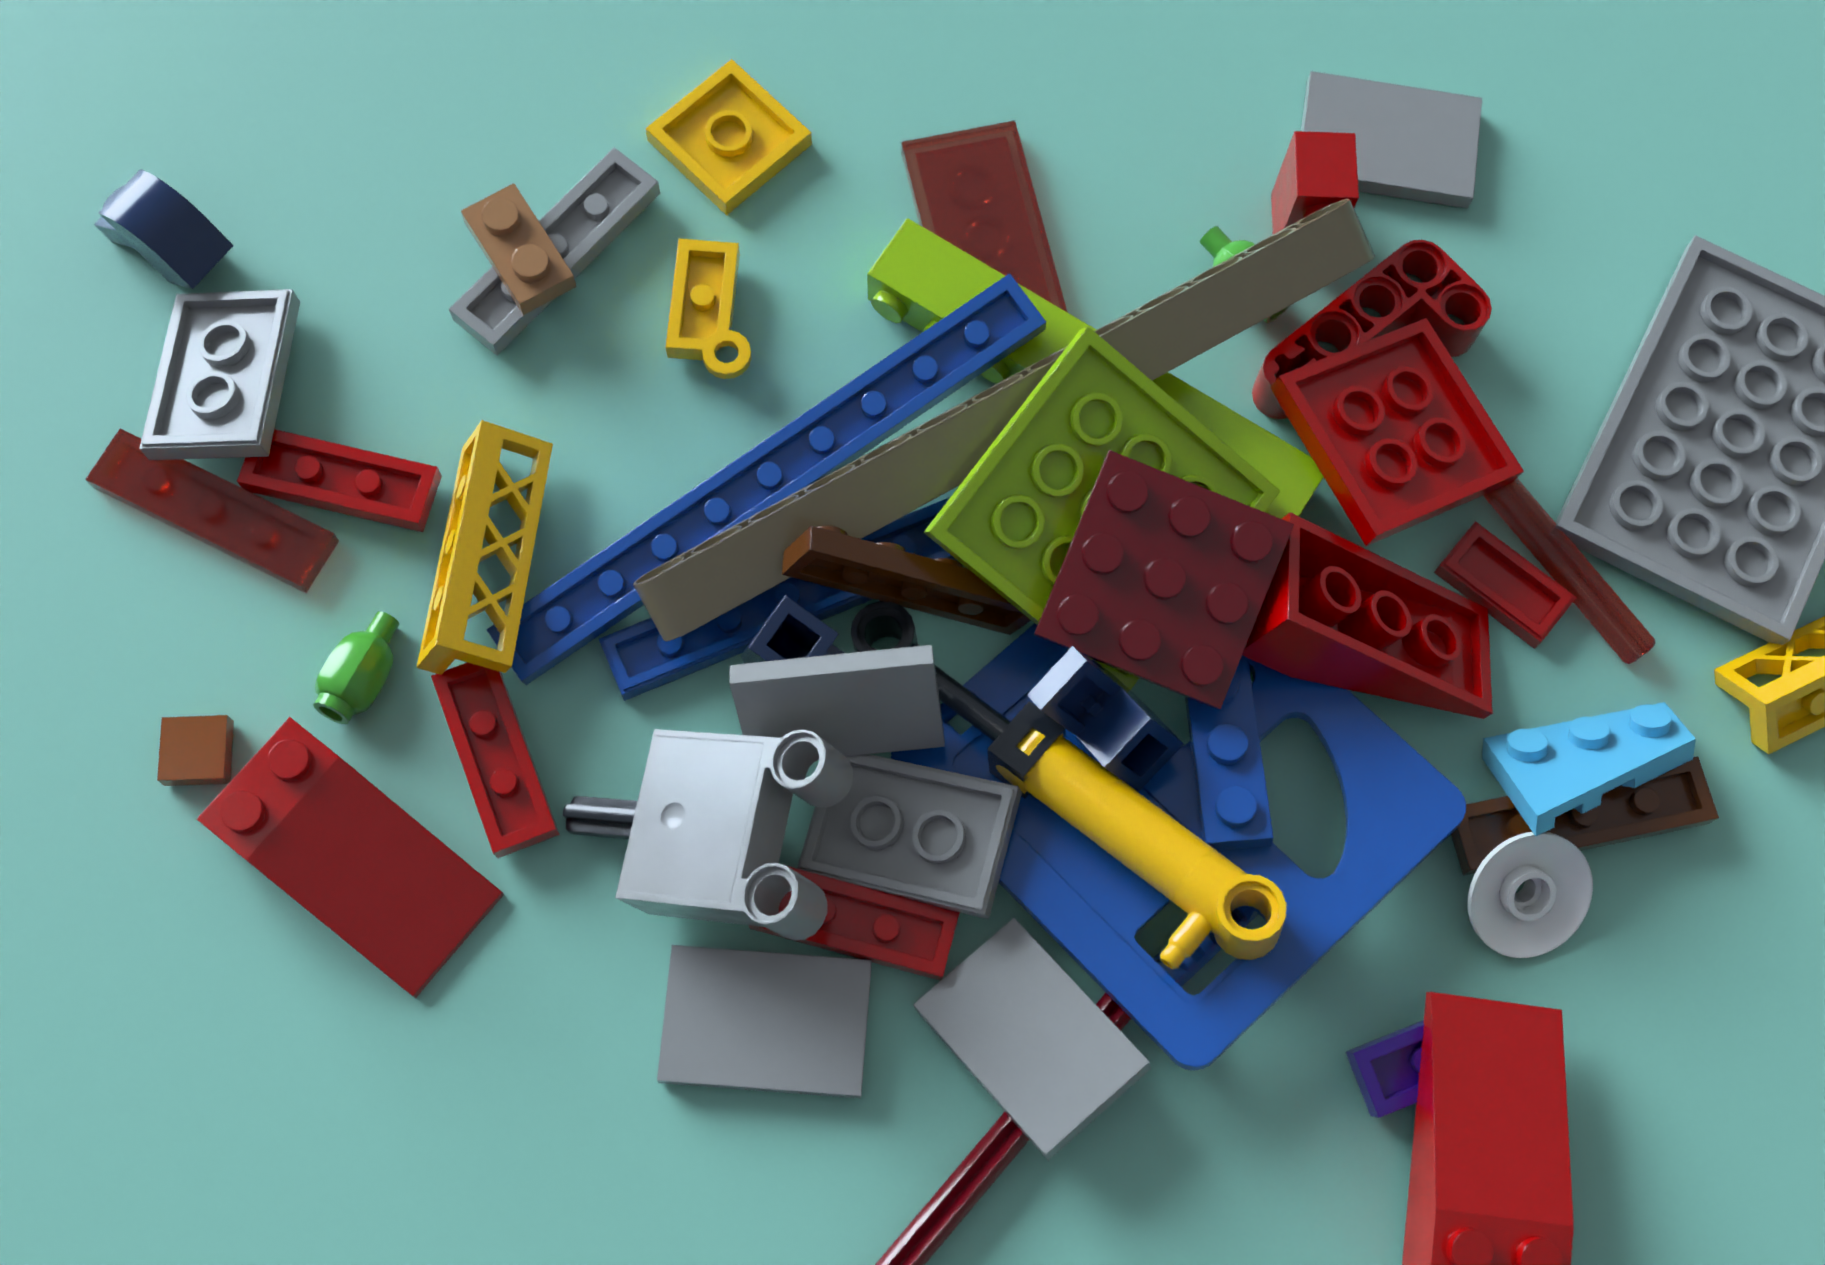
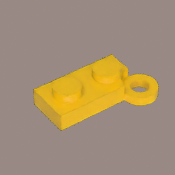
(705, 306)

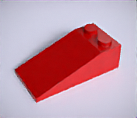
(1371, 626)
(351, 856)
(1490, 1137)

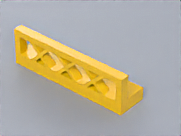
(462, 550)
(1790, 704)

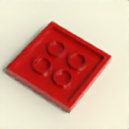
(1396, 430)

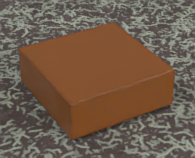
(195, 750)

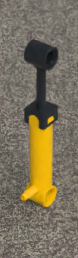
(1105, 809)

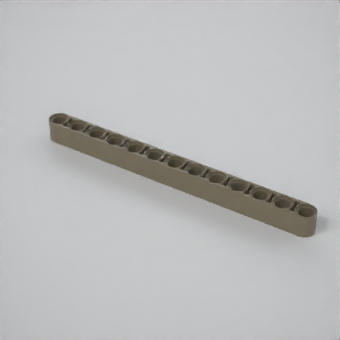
(947, 447)

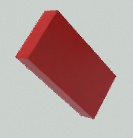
(1506, 584)

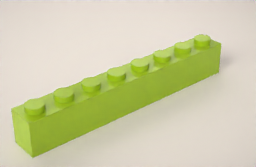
(928, 278)

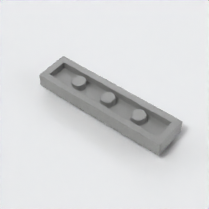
(580, 230)

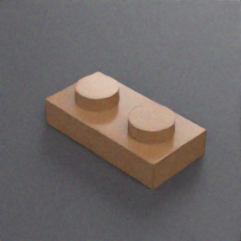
(518, 248)

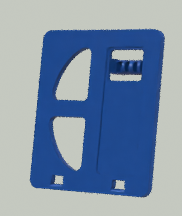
(1096, 905)

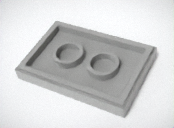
(1407, 137)
(221, 375)
(848, 699)
(916, 834)
(765, 1021)
(1032, 1038)

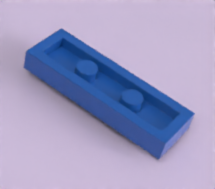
(1230, 768)

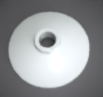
(1545, 909)

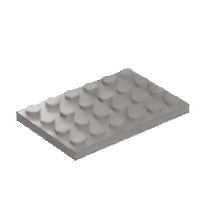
(1716, 447)

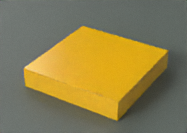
(729, 136)

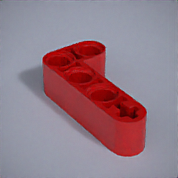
(1398, 301)

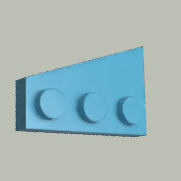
(1581, 759)

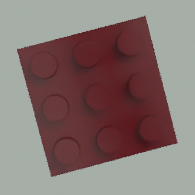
(1164, 579)

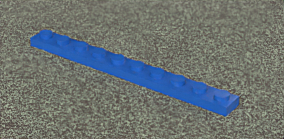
(789, 460)

